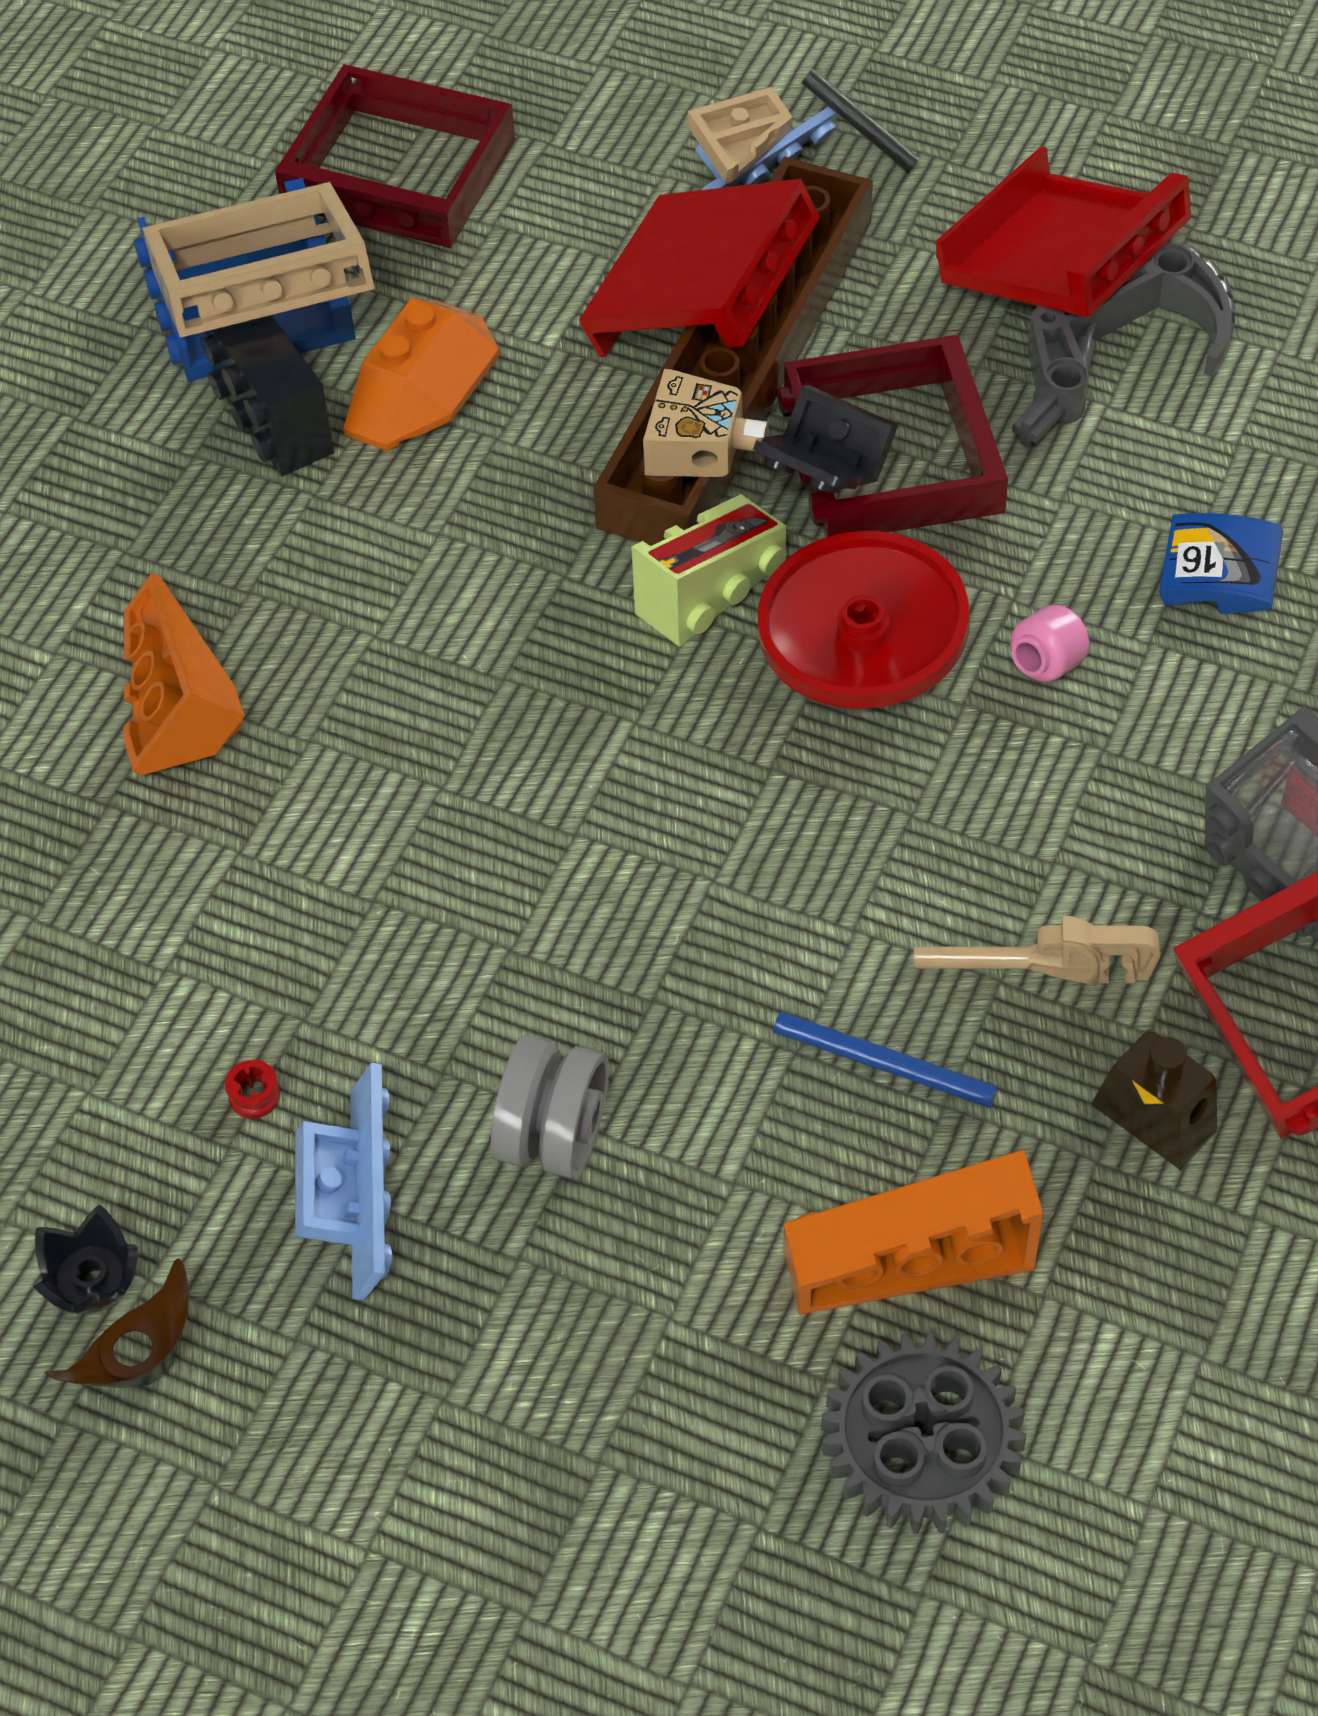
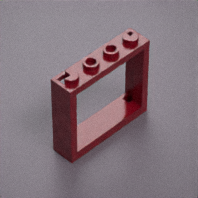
(415, 103)
(897, 368)

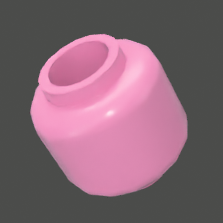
(1049, 643)

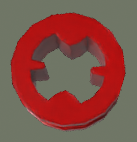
(247, 1073)

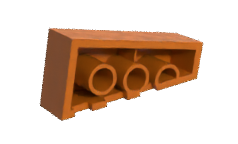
(917, 1237)

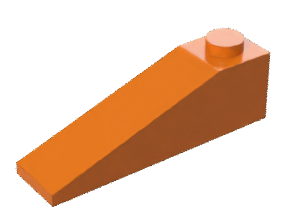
(177, 686)

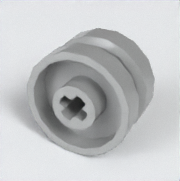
(549, 1106)

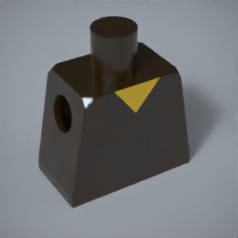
(1161, 1098)

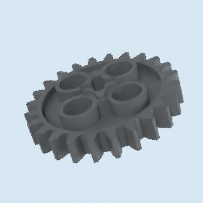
(935, 1483)

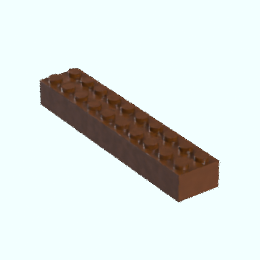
(648, 505)

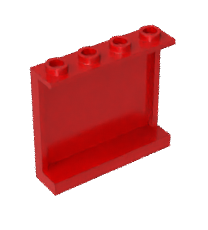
(1059, 237)
(703, 262)

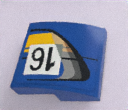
(1221, 561)

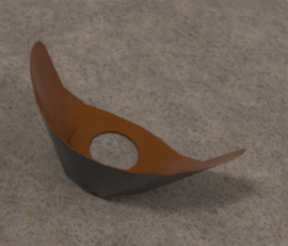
(159, 1318)

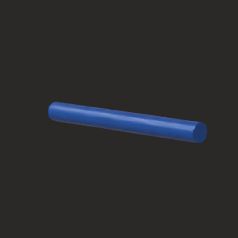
(885, 1059)

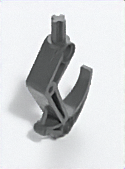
(1064, 342)

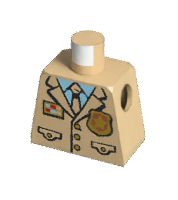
(696, 427)

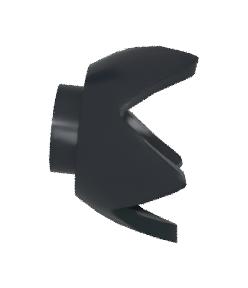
(68, 1256)

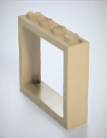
(264, 285)

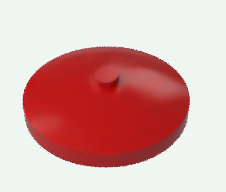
(863, 619)

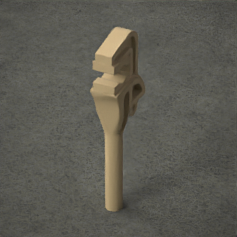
(1064, 951)

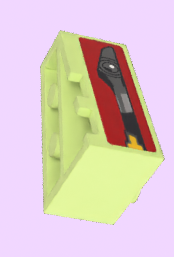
(705, 567)

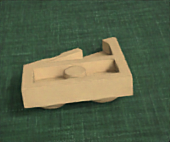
(740, 130)

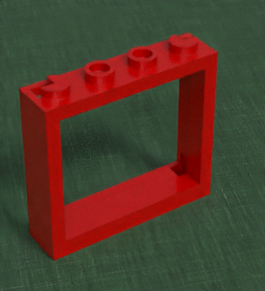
(1230, 943)

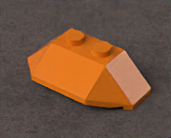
(419, 373)

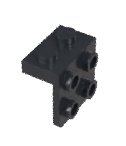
(830, 442)

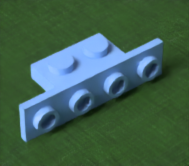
(343, 1183)

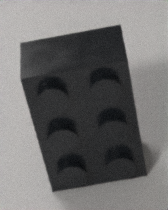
(270, 392)

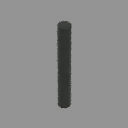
(860, 120)

